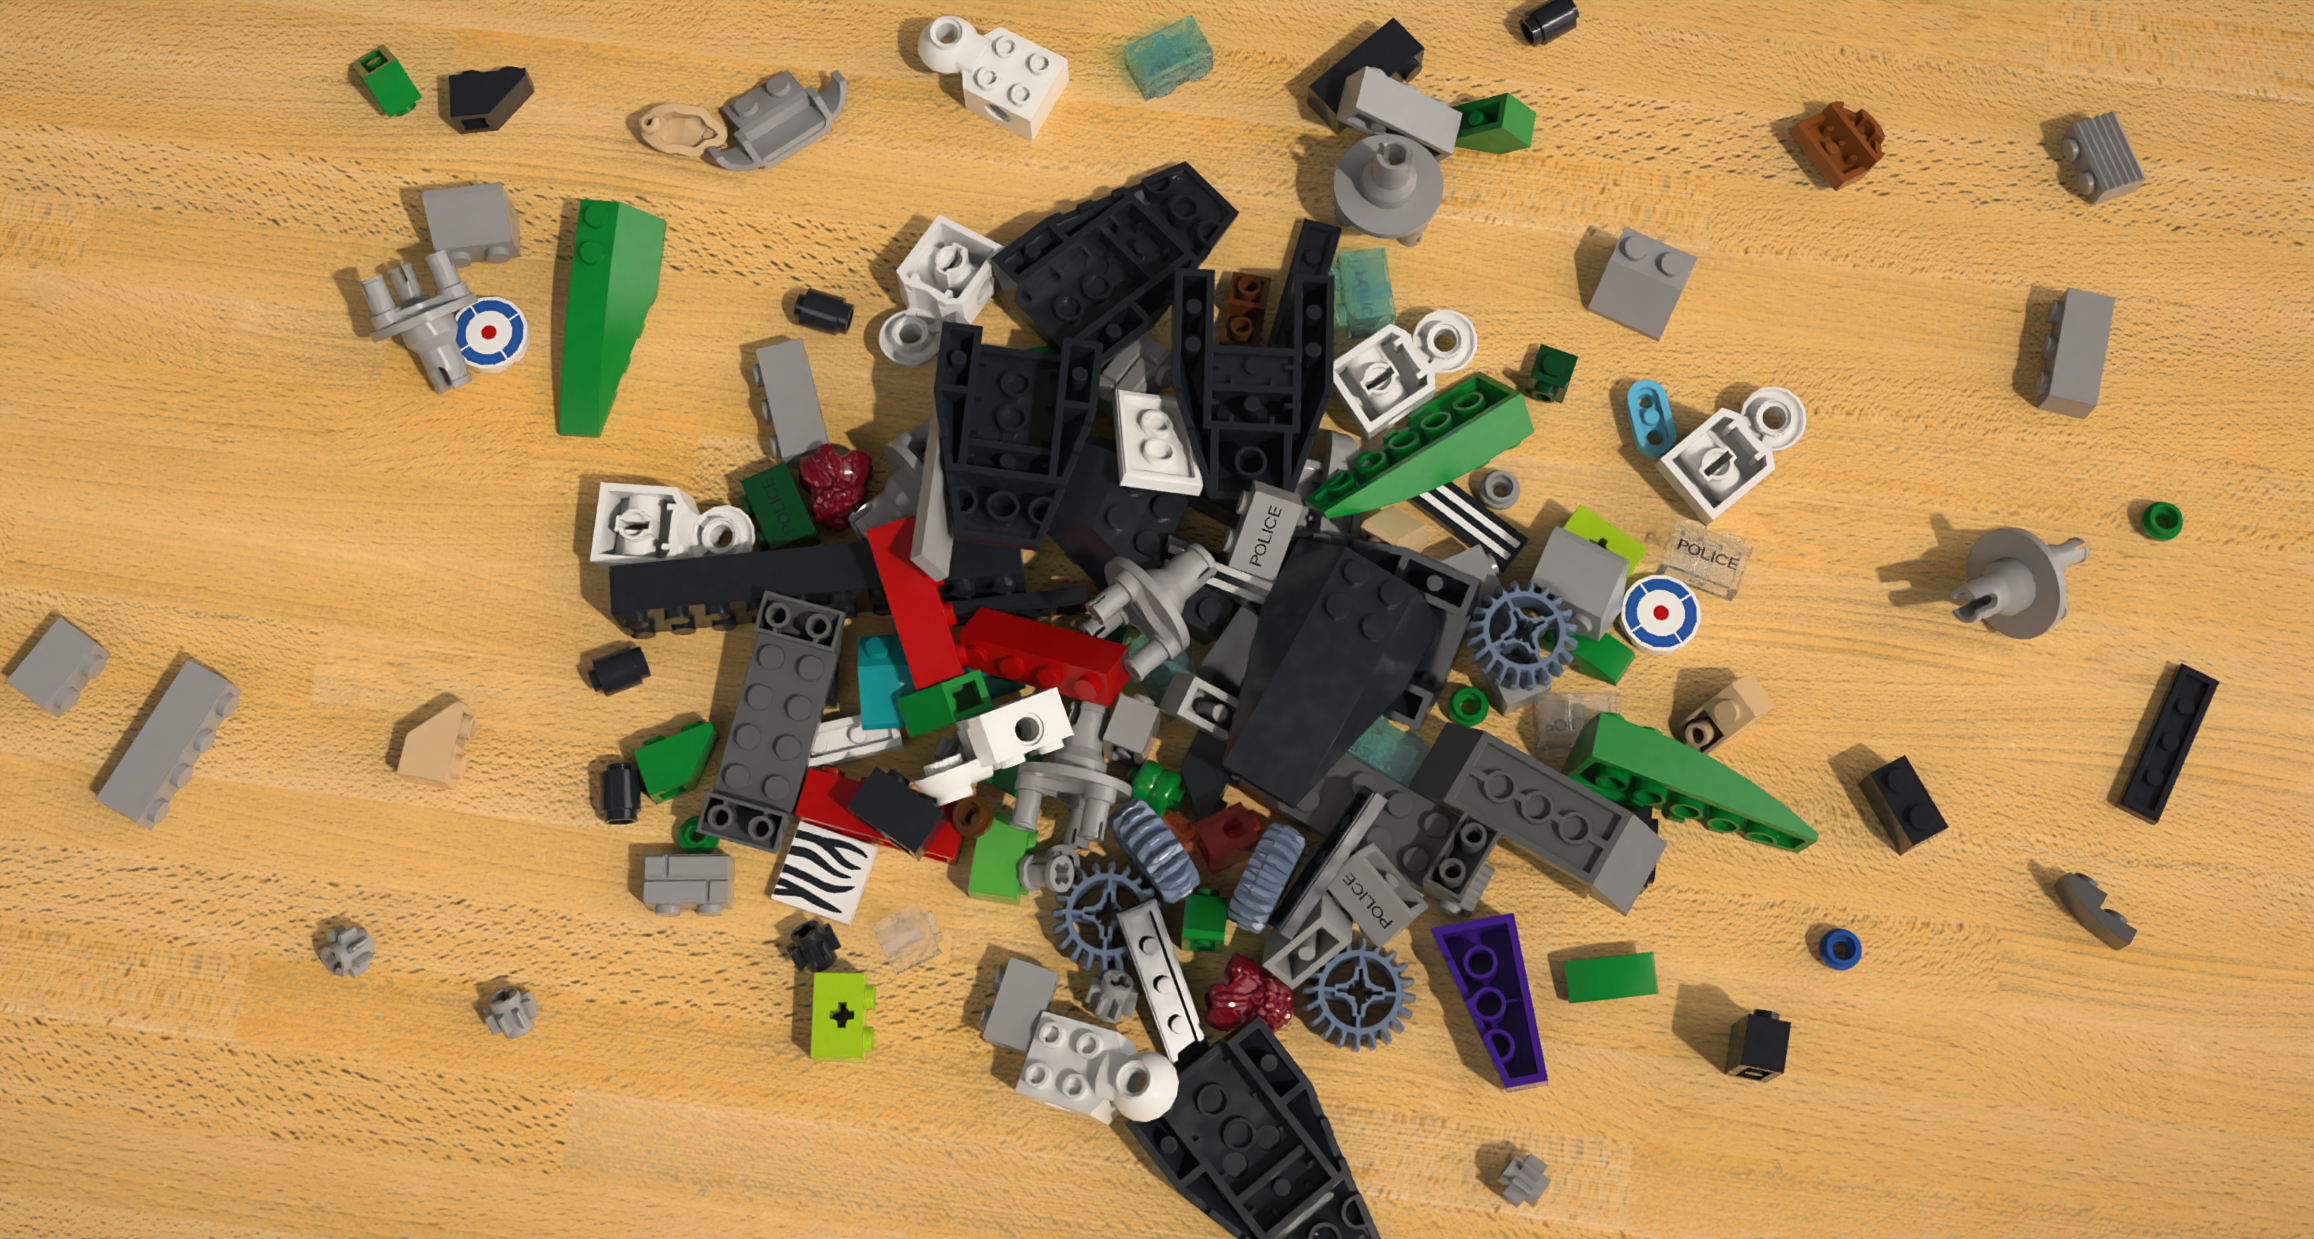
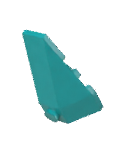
(886, 676)

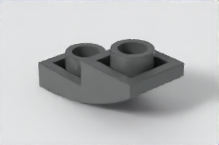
(2084, 902)

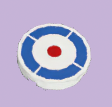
(492, 334)
(1660, 614)

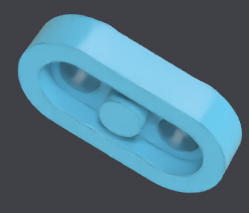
(1650, 421)

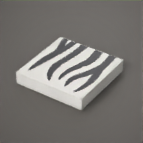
(825, 873)

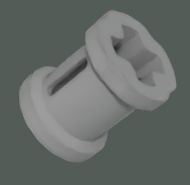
(1042, 872)

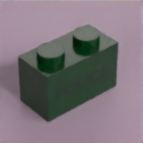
(779, 510)

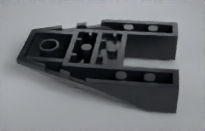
(1249, 406)
(1110, 520)

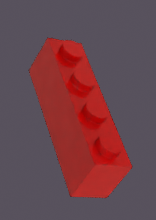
(917, 607)
(1045, 656)
(825, 806)

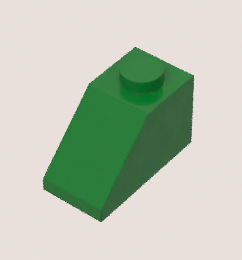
(387, 81)
(1495, 125)
(1204, 922)

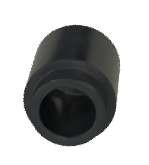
(1549, 21)
(824, 312)
(619, 670)
(619, 794)

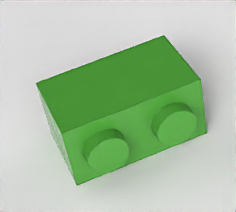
(997, 862)

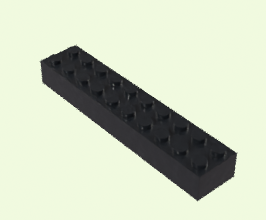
(842, 576)

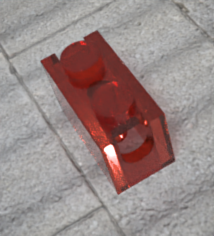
(1227, 837)

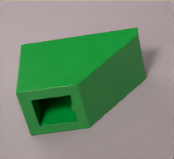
(944, 703)
(677, 762)

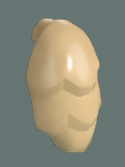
(682, 129)

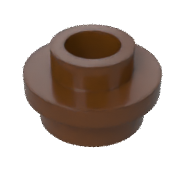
(963, 812)

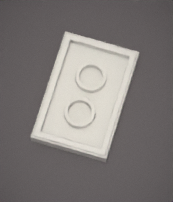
(1153, 444)

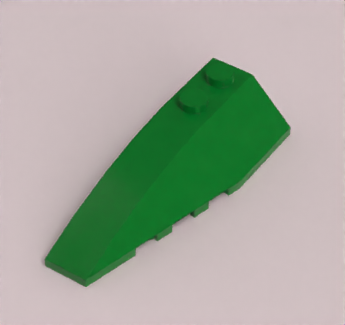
(608, 300)
(1438, 445)
(1646, 768)

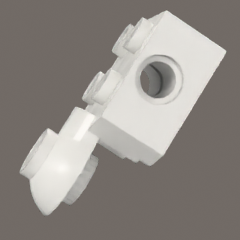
(1001, 72)
(939, 276)
(1396, 373)
(1732, 452)
(662, 525)
(993, 744)
(1094, 1073)

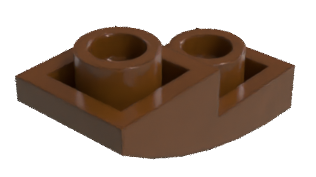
(1245, 310)

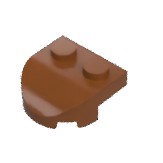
(1840, 143)

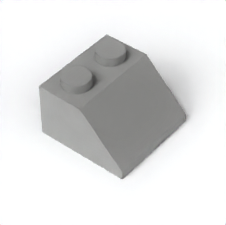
(473, 223)
(1642, 284)
(1586, 578)

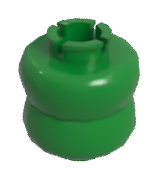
(1156, 787)

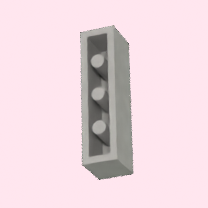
(1483, 566)
(169, 745)

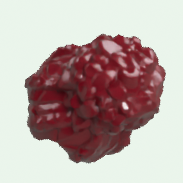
(835, 484)
(1246, 995)

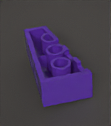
(1494, 986)

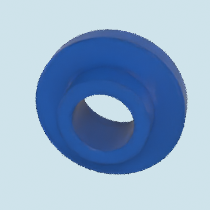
(1849, 941)

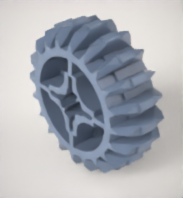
(1528, 651)
(1153, 850)
(1266, 877)
(1088, 915)
(1378, 996)

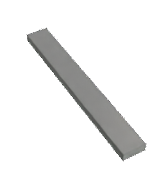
(934, 518)

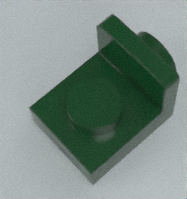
(1551, 374)

